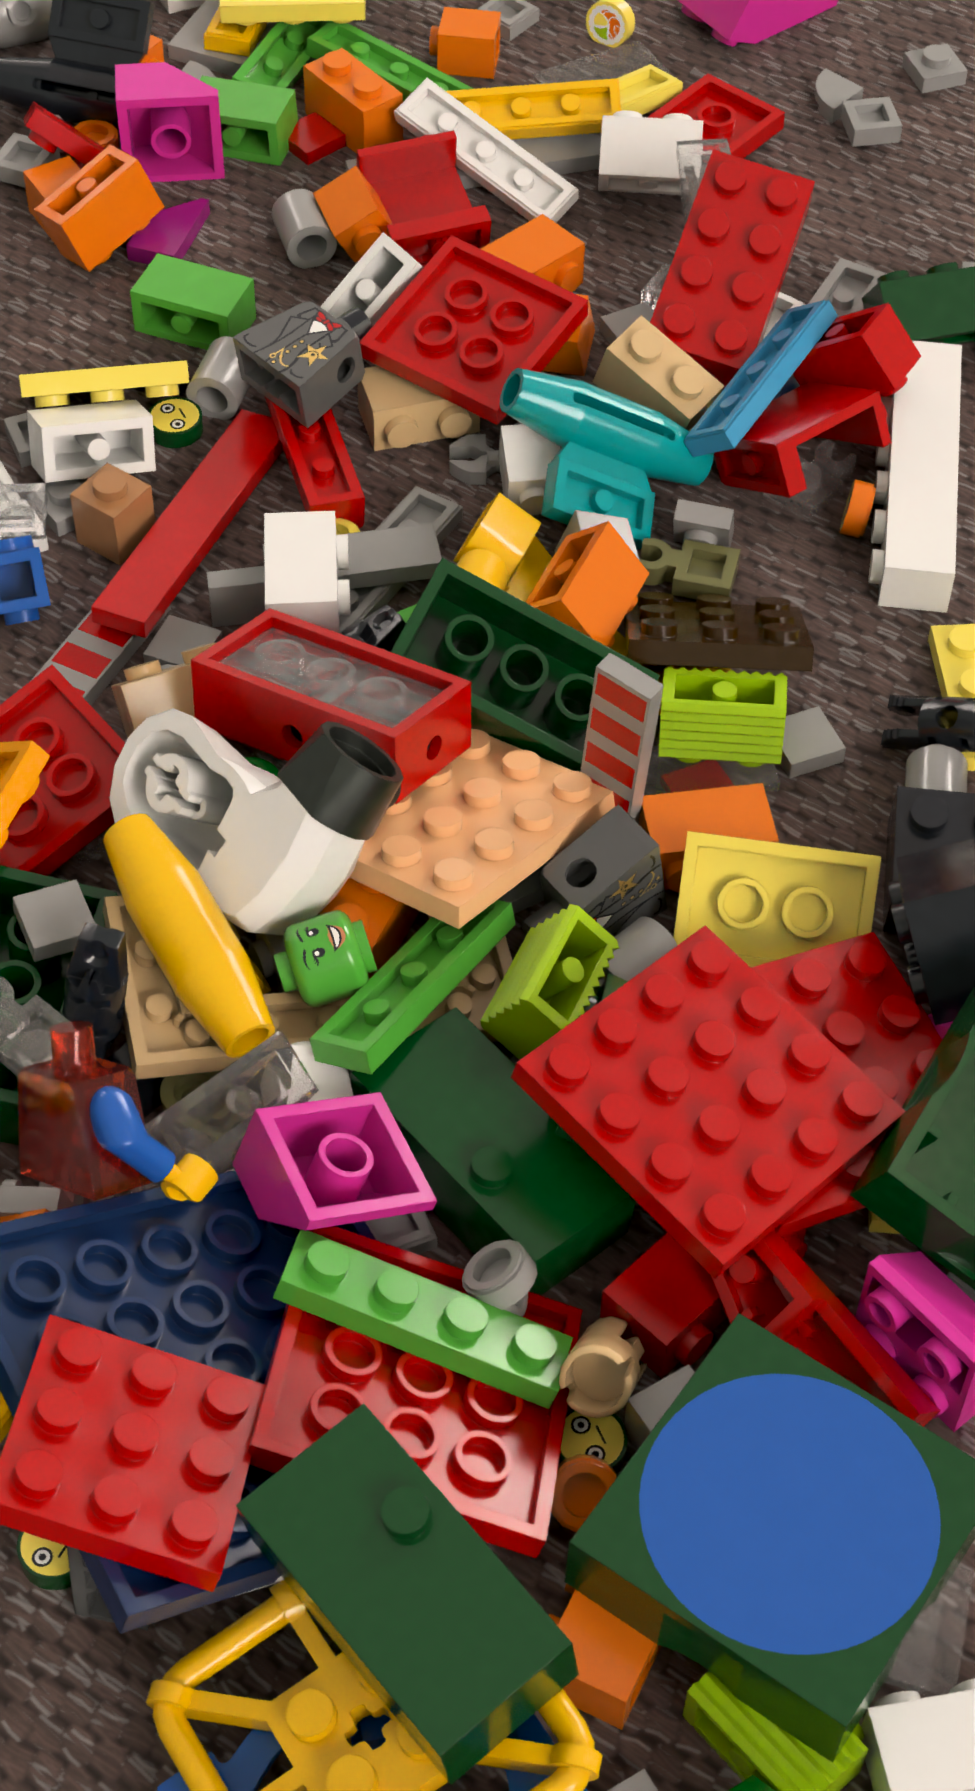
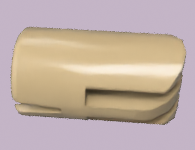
(602, 1369)

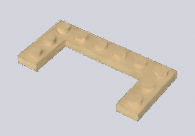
(171, 1042)

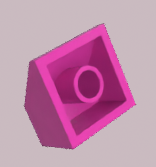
(169, 122)
(330, 1164)

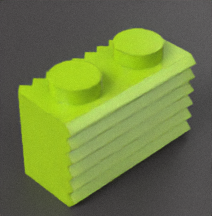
(723, 716)
(549, 980)
(762, 1748)

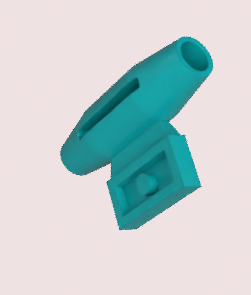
(605, 448)

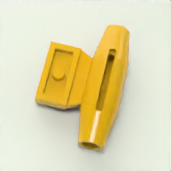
(189, 935)

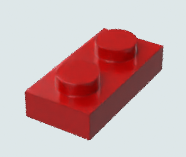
(54, 133)

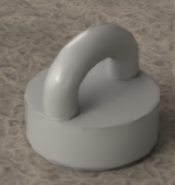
(501, 1276)

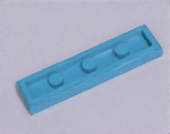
(760, 378)

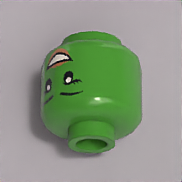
(325, 958)

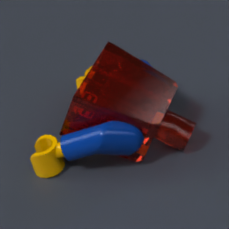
(88, 1127)

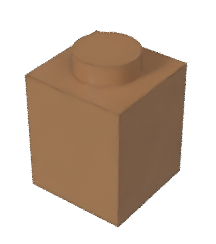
(112, 512)

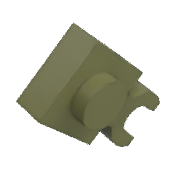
(693, 570)

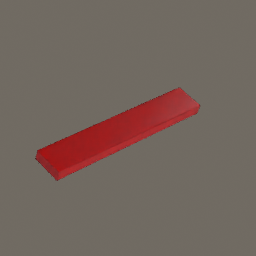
(189, 526)

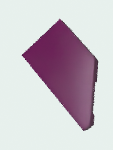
(169, 232)

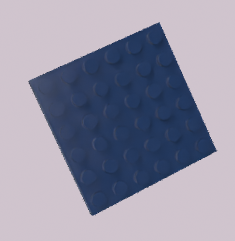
(171, 1279)

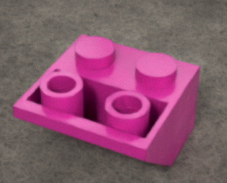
(924, 1328)

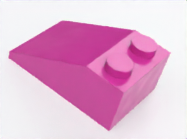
(752, 19)

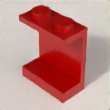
(424, 194)
(768, 453)

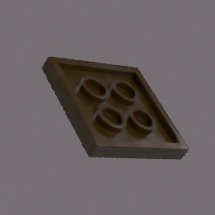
(718, 633)

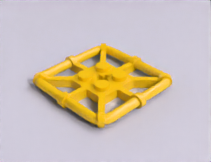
(322, 1714)

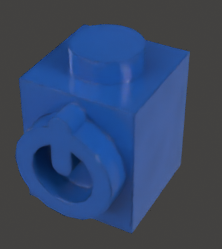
(21, 580)

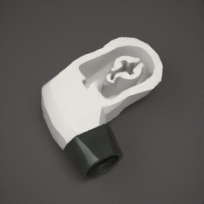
(259, 841)

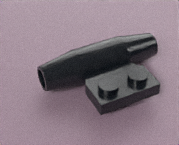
(86, 44)

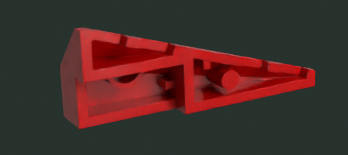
(794, 1304)

